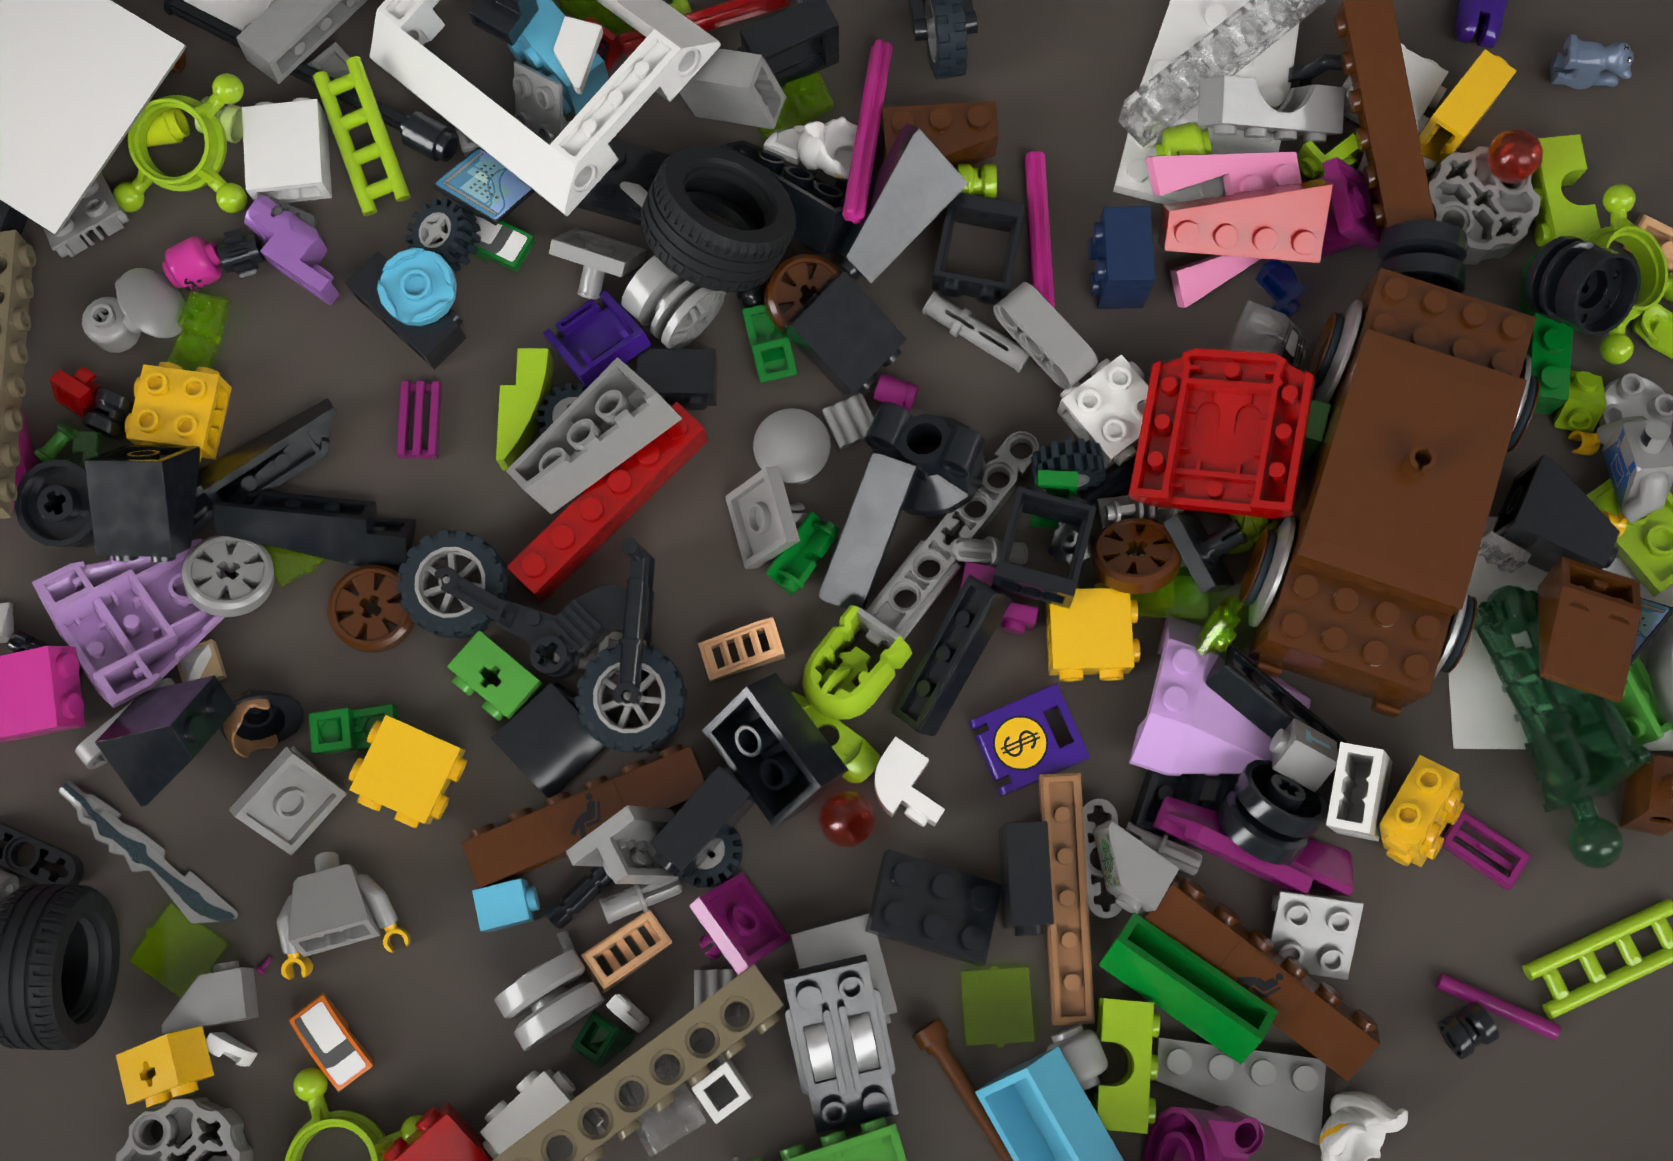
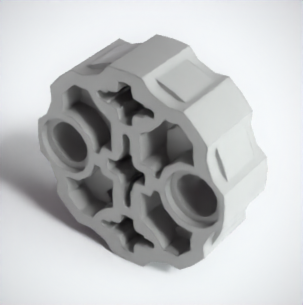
(1482, 204)
(180, 1121)

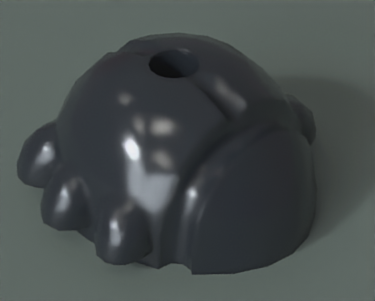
(1064, 548)

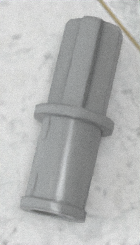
(987, 551)
(1182, 857)
(638, 898)

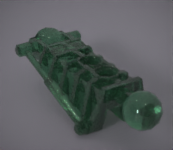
(1573, 735)

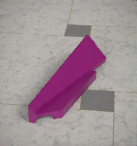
(1318, 864)

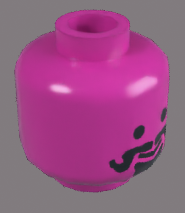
(191, 262)

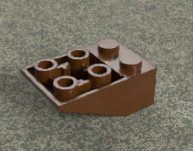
(1587, 627)

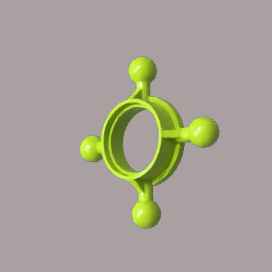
(229, 196)
(1651, 261)
(311, 1086)

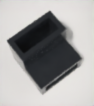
(503, 17)

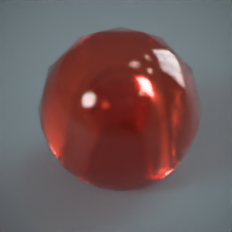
(1514, 155)
(847, 819)

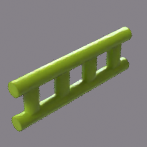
(380, 148)
(1584, 949)

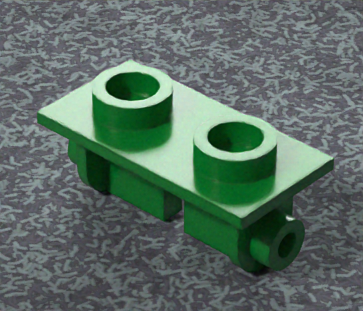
(797, 562)

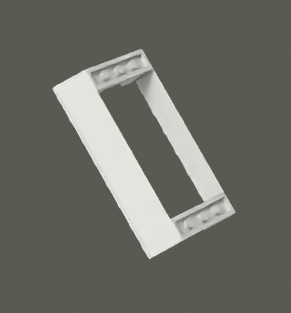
(581, 152)

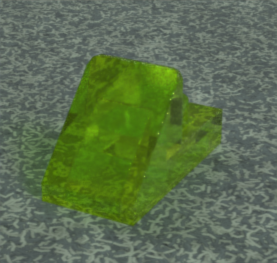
(1177, 599)

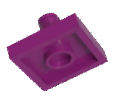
(738, 924)

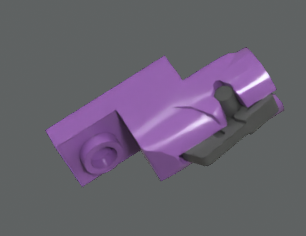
(292, 244)

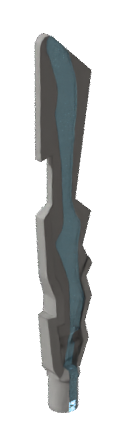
(189, 893)

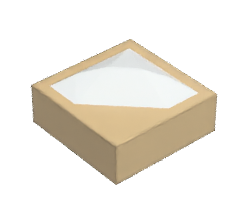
(202, 662)

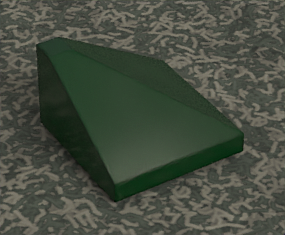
(601, 1039)

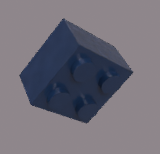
(1122, 257)

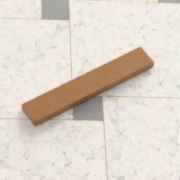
(1070, 934)

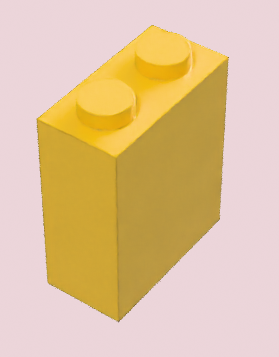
(1465, 106)

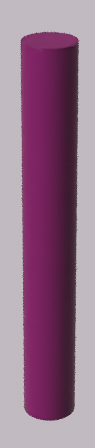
(1498, 1006)

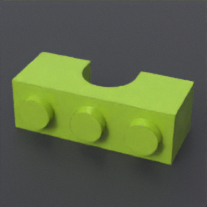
(1561, 166)
(1127, 1103)

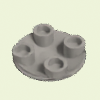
(149, 303)
(1636, 397)
(793, 442)

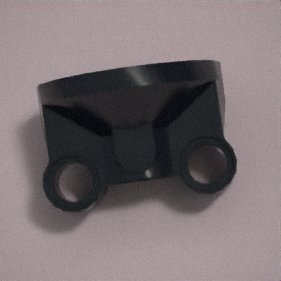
(945, 476)

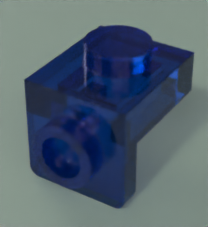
(1282, 285)

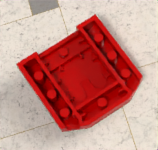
(1223, 434)

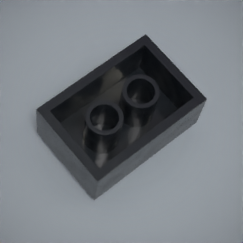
(774, 749)

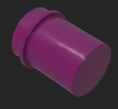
(896, 391)

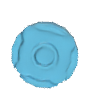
(417, 287)

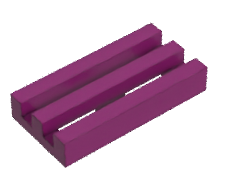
(420, 389)
(1476, 863)

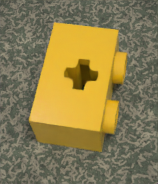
(165, 1067)

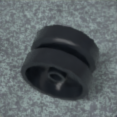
(1426, 252)
(56, 504)
(1271, 814)

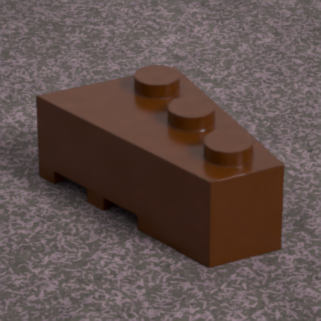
(958, 130)

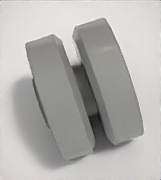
(547, 996)

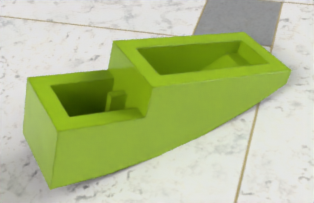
(520, 403)

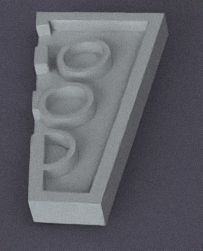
(1267, 1086)

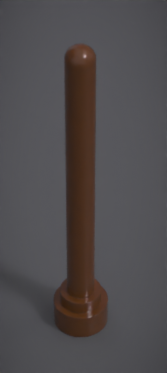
(934, 1040)

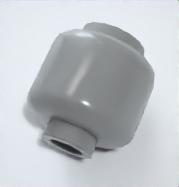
(105, 326)
(1082, 1053)

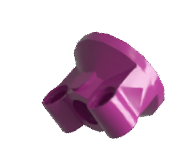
(1203, 1135)

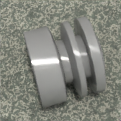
(670, 304)

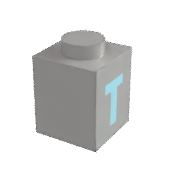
(1303, 754)

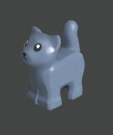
(1586, 62)

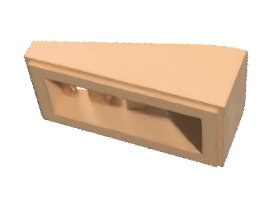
(749, 631)
(633, 963)

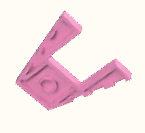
(1239, 174)

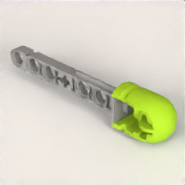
(832, 687)

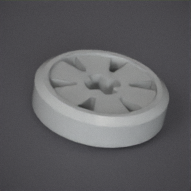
(226, 596)

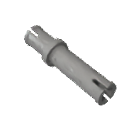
(938, 308)

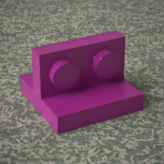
(1349, 210)

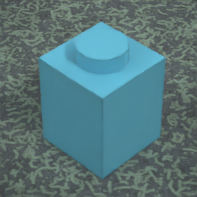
(505, 905)

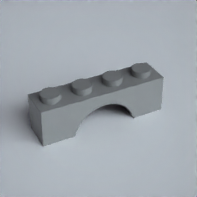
(1236, 104)

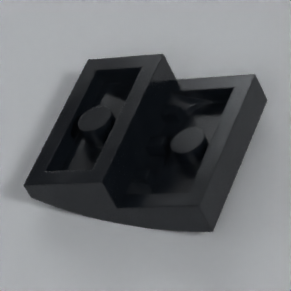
(548, 741)
(1190, 788)

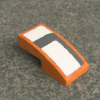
(330, 1042)

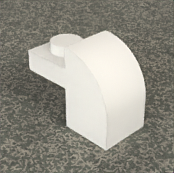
(894, 784)
(724, 1087)

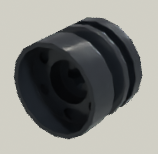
(1582, 285)

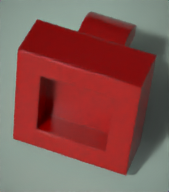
(75, 392)

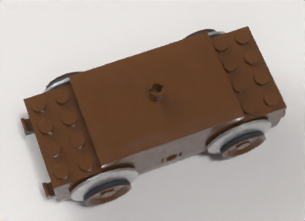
(1397, 493)

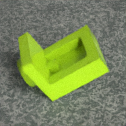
(1311, 158)
(1584, 405)

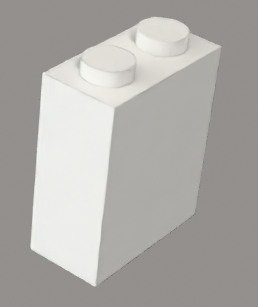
(287, 150)
(1359, 791)

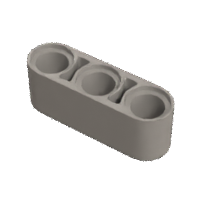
(1045, 335)

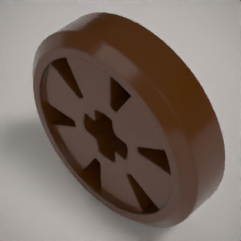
(784, 285)
(1135, 573)
(350, 618)

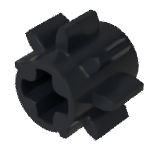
(240, 253)

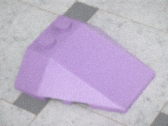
(125, 620)
(1189, 723)

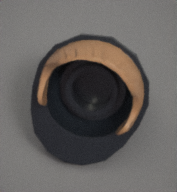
(261, 720)

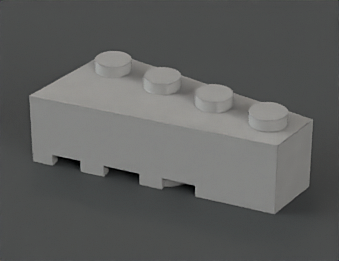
(592, 437)

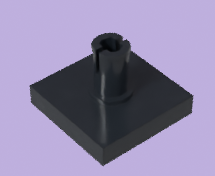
(1203, 551)

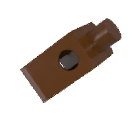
(1649, 795)

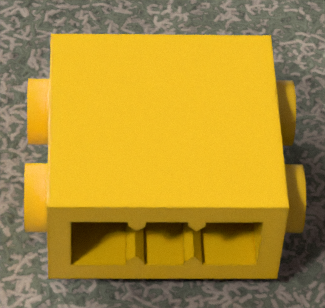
(178, 408)
(1092, 635)
(406, 772)
(1420, 813)

